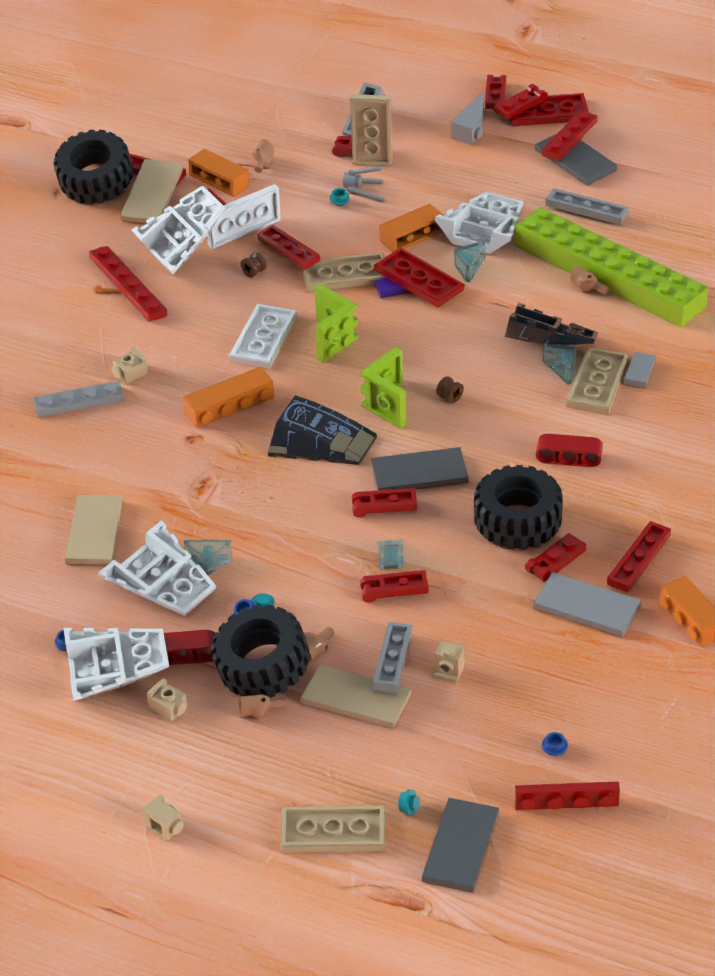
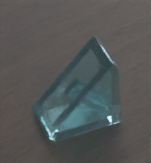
(469, 259)
(561, 360)
(209, 553)
(390, 554)

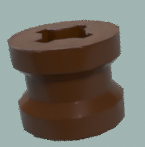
(253, 264)
(449, 389)

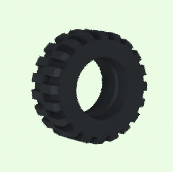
(90, 149)
(518, 526)
(258, 628)

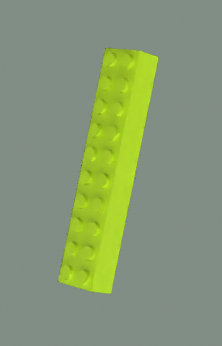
(619, 268)

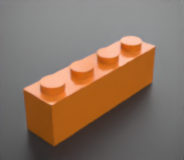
(228, 397)

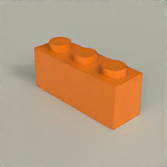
(218, 172)
(410, 228)
(690, 609)

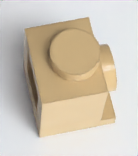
(130, 366)
(449, 662)
(166, 700)
(162, 818)

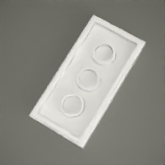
(246, 216)
(263, 336)

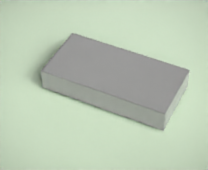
(640, 369)

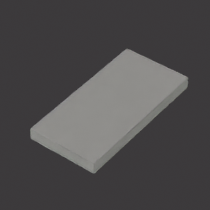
(587, 604)

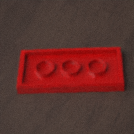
(553, 110)
(419, 277)

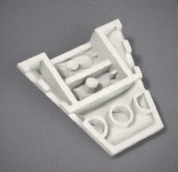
(485, 219)
(181, 228)
(162, 573)
(112, 658)

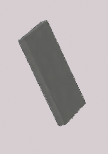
(582, 162)
(420, 469)
(460, 845)

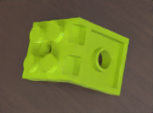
(335, 322)
(383, 388)

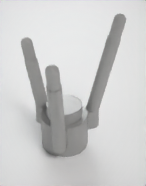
(352, 180)

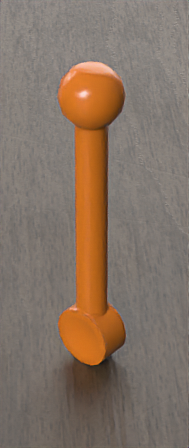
(98, 289)

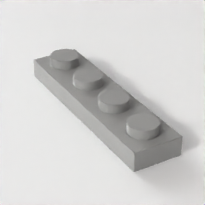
(587, 206)
(78, 399)
(392, 657)

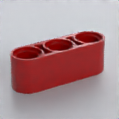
(569, 450)
(189, 646)

